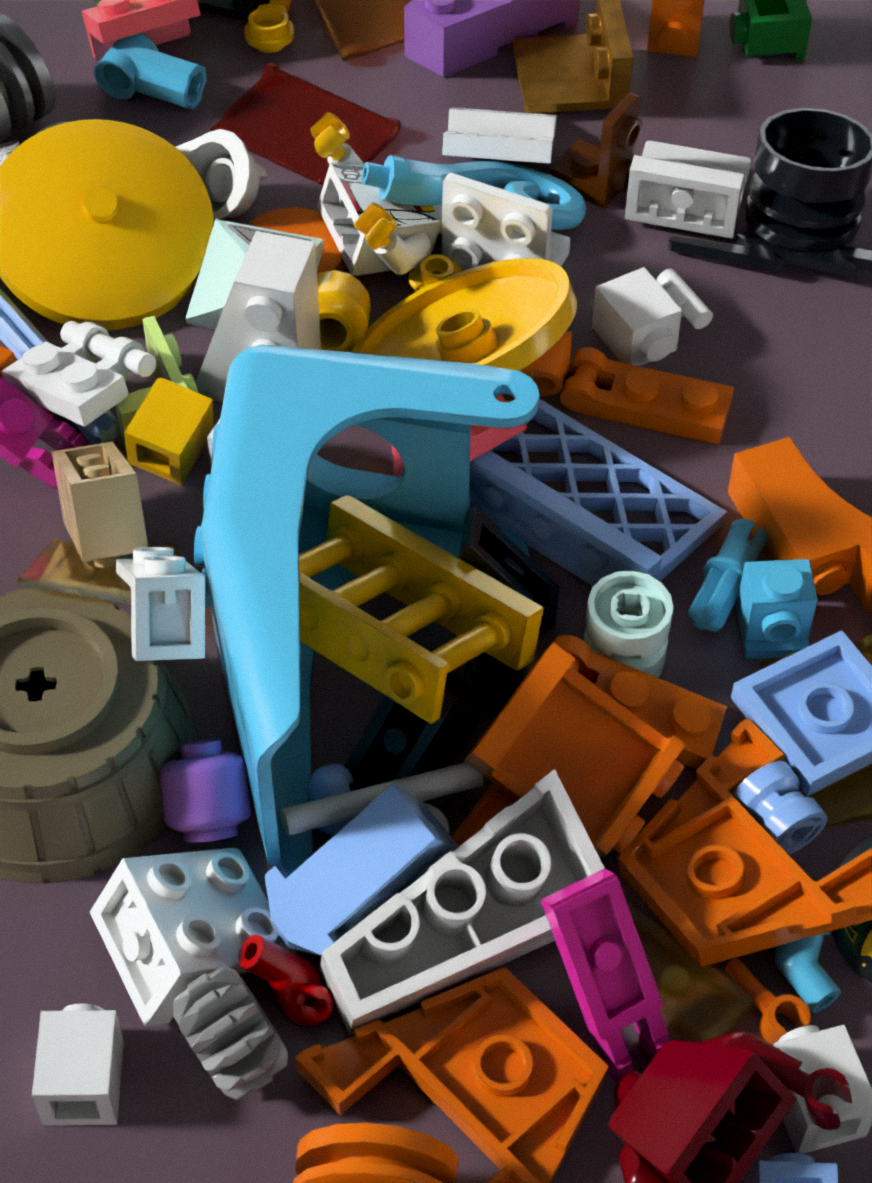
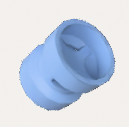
(779, 807)

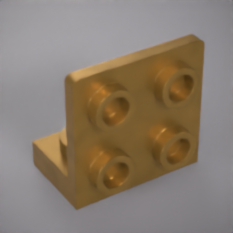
(577, 70)

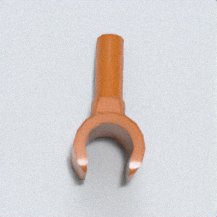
(768, 1004)

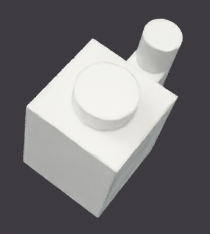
(643, 315)

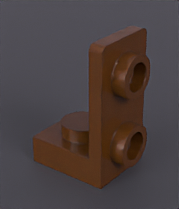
(604, 170)

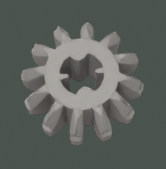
(229, 1032)

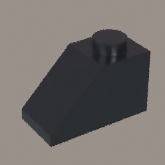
(405, 745)

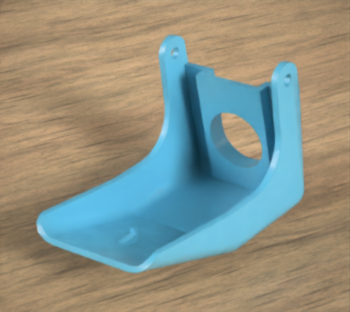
(274, 500)

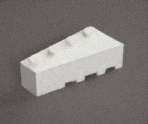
(465, 911)

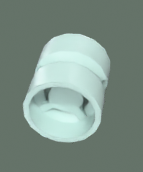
(630, 620)

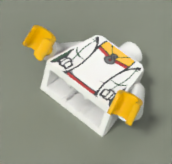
(366, 229)

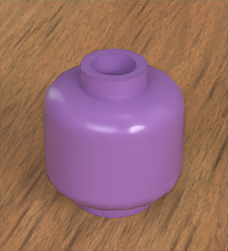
(205, 792)

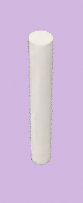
(349, 804)

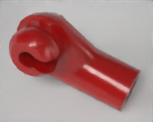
(290, 979)

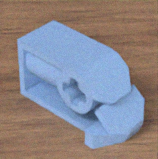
(356, 871)

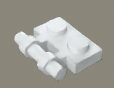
(68, 378)

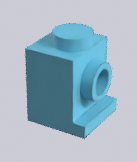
(775, 607)

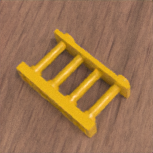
(432, 586)

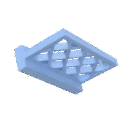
(561, 522)

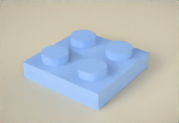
(814, 710)

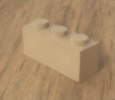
(100, 502)

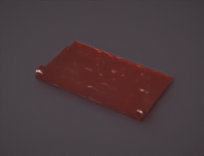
(278, 117)

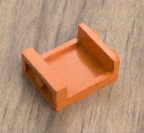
(592, 741)

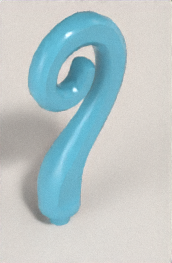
(422, 184)

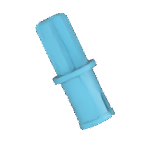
(724, 576)

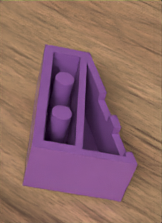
(463, 33)

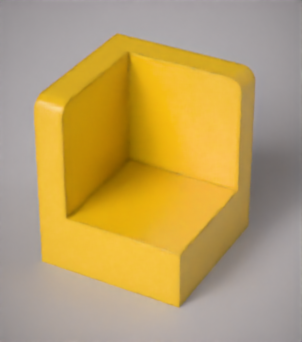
(169, 431)

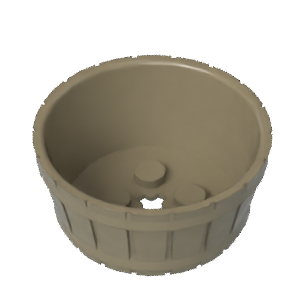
(88, 754)

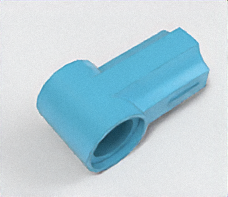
(138, 66)

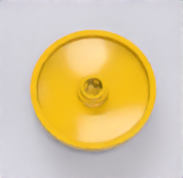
(101, 223)
(484, 316)

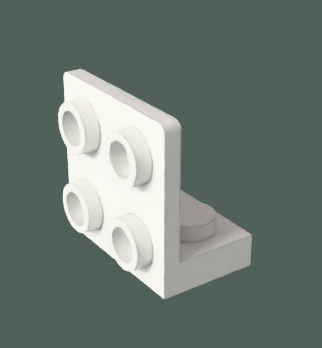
(687, 188)
(496, 225)
(179, 919)

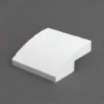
(500, 135)

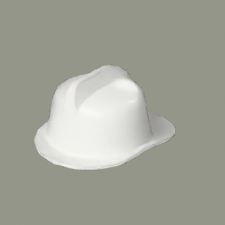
(226, 171)

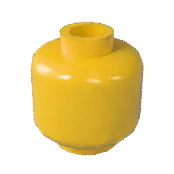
(342, 310)

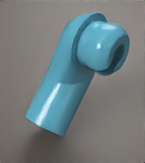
(801, 968)

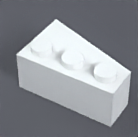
(267, 305)

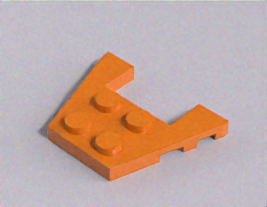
(722, 876)
(487, 1060)

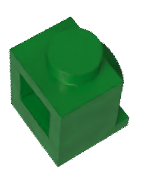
(772, 27)

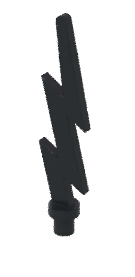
(765, 255)

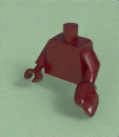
(713, 1107)

